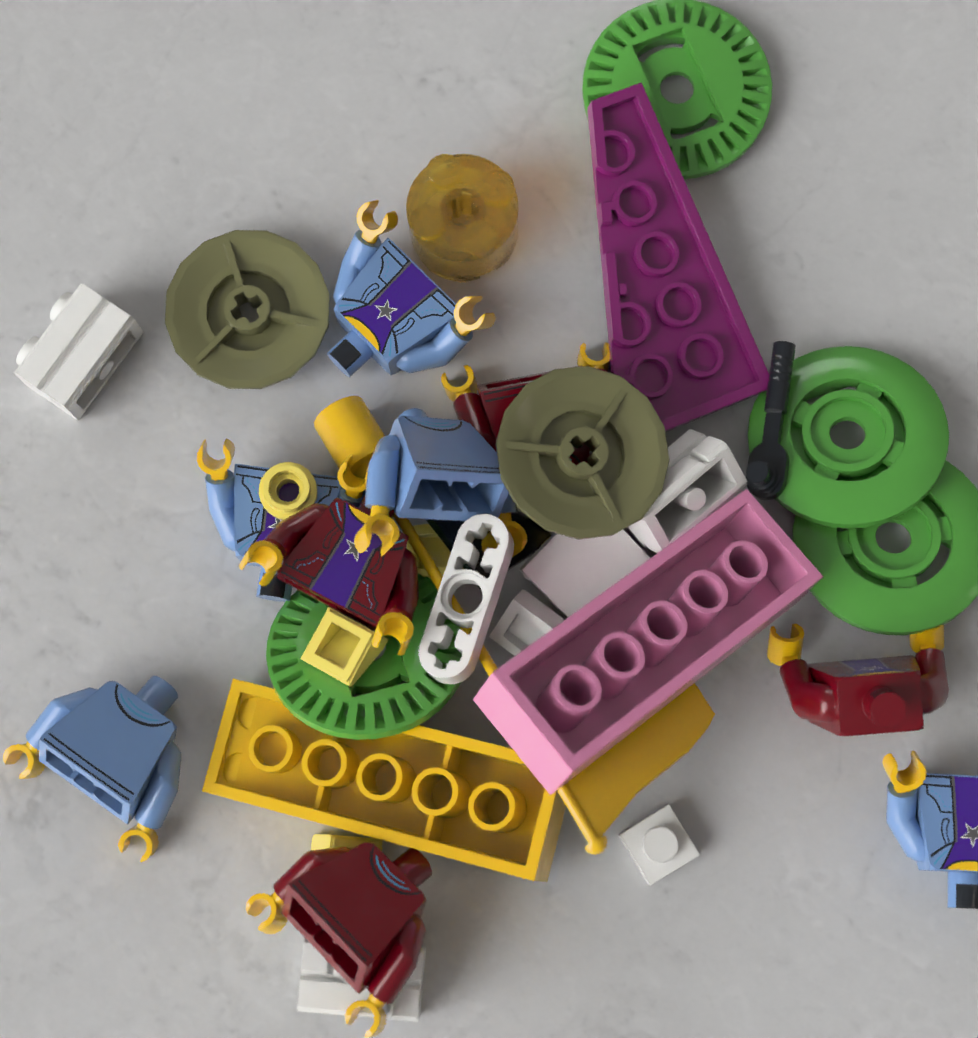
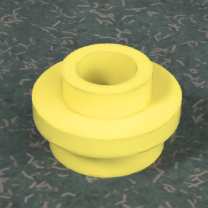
(277, 477)

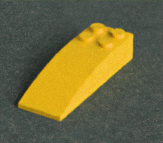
(405, 788)

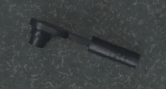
(769, 460)

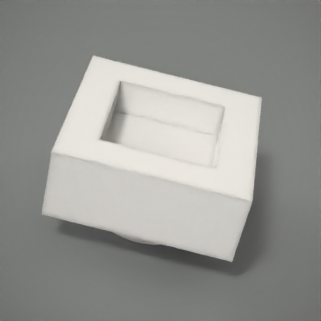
(524, 623)
(659, 845)

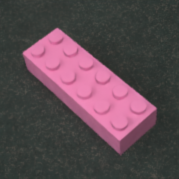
(645, 640)

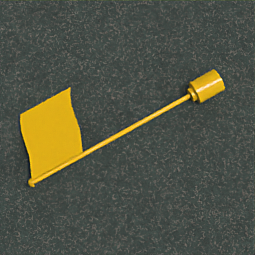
(611, 781)

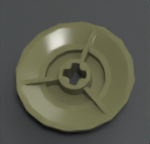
(267, 274)
(573, 410)

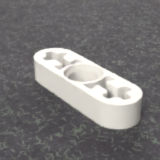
(440, 635)

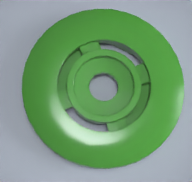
(718, 59)
(901, 429)
(880, 587)
(382, 704)

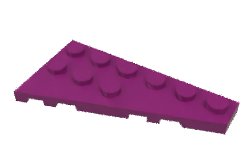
(665, 291)

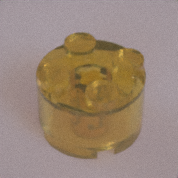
(457, 187)

